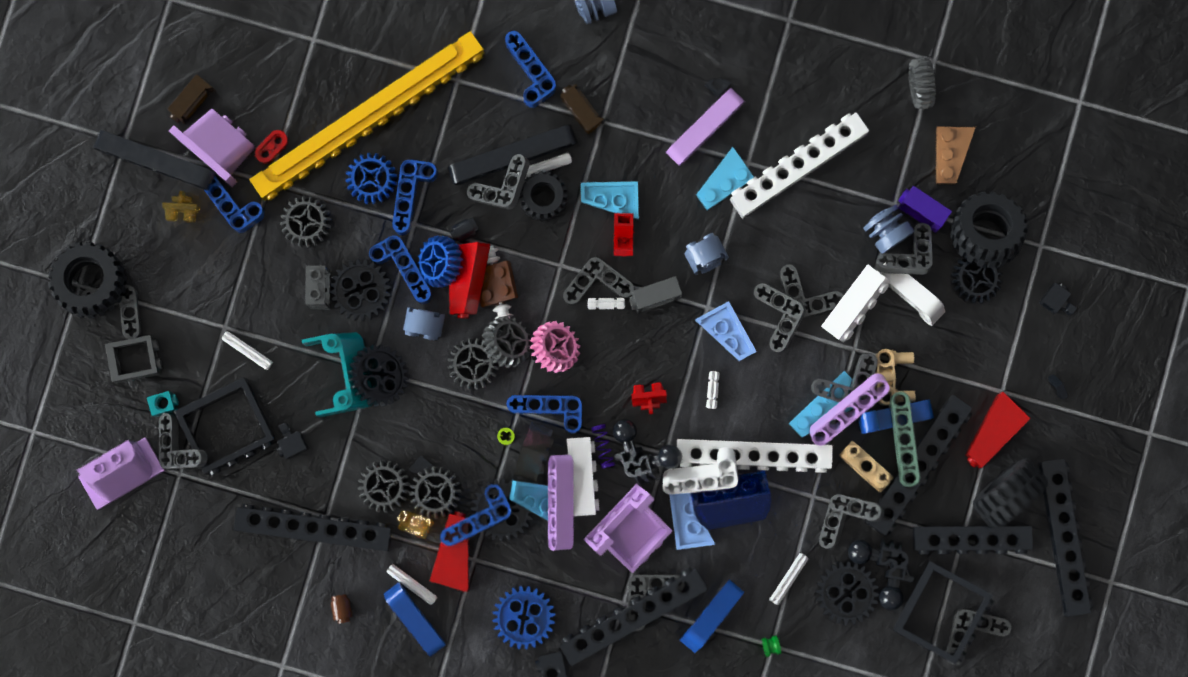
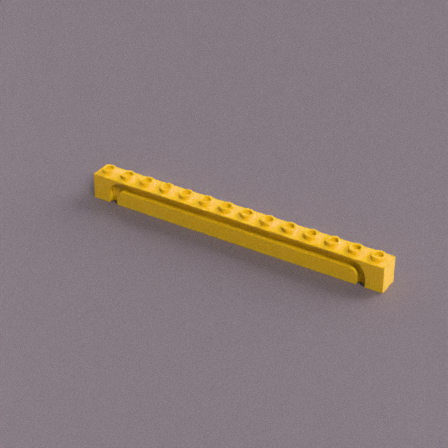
(367, 116)

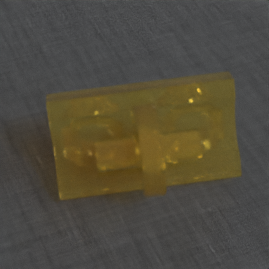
(172, 209)
(414, 524)

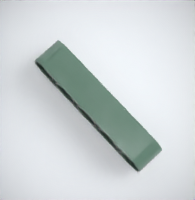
(906, 429)

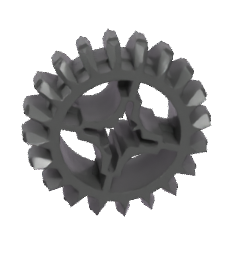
(922, 83)
(306, 214)
(511, 336)
(464, 365)
(424, 479)
(368, 492)

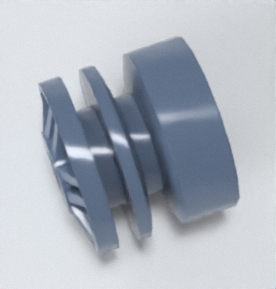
(588, 7)
(888, 229)

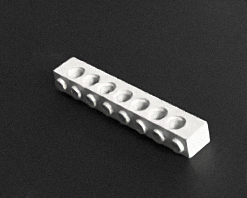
(850, 122)
(823, 454)

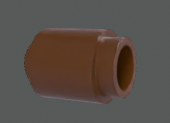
(341, 608)

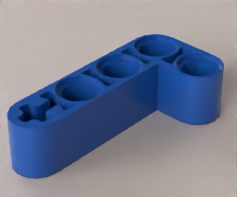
(527, 66)
(402, 197)
(236, 213)
(405, 271)
(544, 408)
(882, 420)
(474, 520)
(712, 616)
(413, 619)

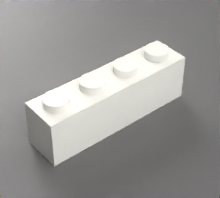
(855, 304)
(583, 482)

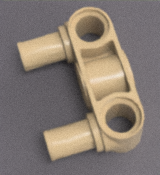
(889, 373)
(876, 477)

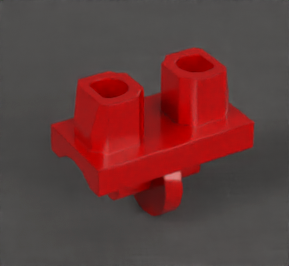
(651, 399)

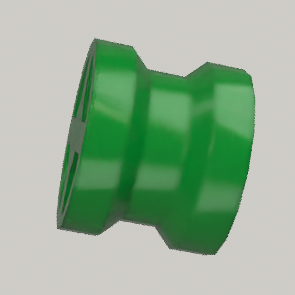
(771, 646)

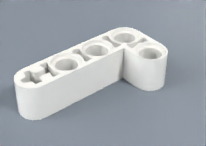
(927, 304)
(704, 477)

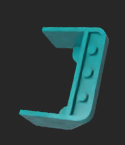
(347, 345)

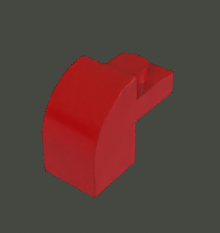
(623, 234)

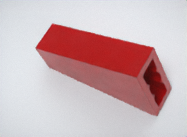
(466, 290)
(998, 427)
(453, 561)

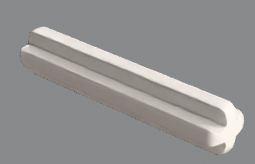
(549, 164)
(247, 350)
(788, 579)
(411, 584)

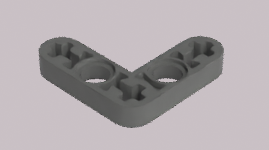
(507, 191)
(914, 259)
(599, 275)
(801, 297)
(124, 304)
(787, 316)
(854, 384)
(176, 454)
(841, 513)
(646, 579)
(971, 614)

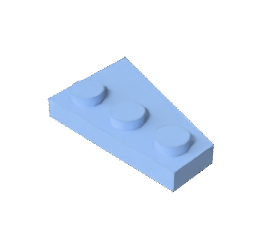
(727, 330)
(687, 529)

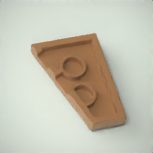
(951, 151)

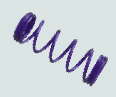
(603, 465)

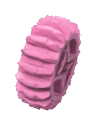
(545, 341)

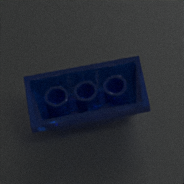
(733, 506)

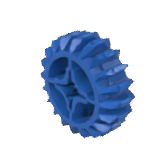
(360, 166)
(440, 261)

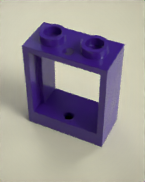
(923, 208)

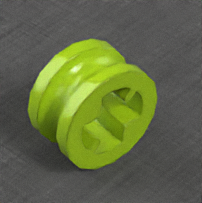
(505, 442)

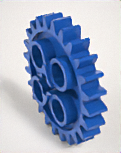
(541, 620)

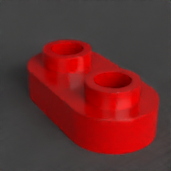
(269, 145)

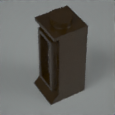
(190, 99)
(581, 108)

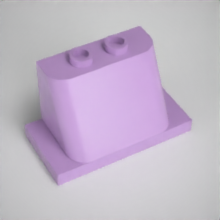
(216, 143)
(119, 471)
(630, 530)

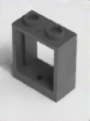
(316, 281)
(655, 295)
(114, 362)

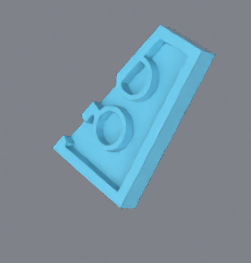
(724, 180)
(612, 196)
(531, 497)

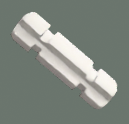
(606, 303)
(713, 387)

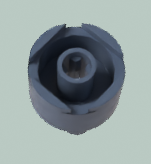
(705, 254)
(423, 322)

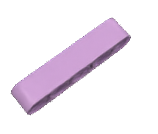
(705, 126)
(846, 418)
(560, 502)

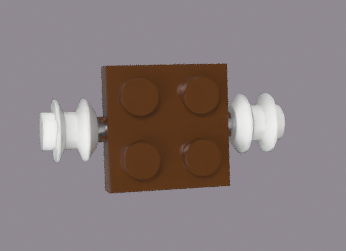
(498, 285)

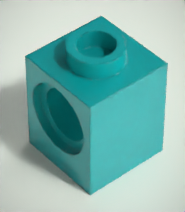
(154, 403)

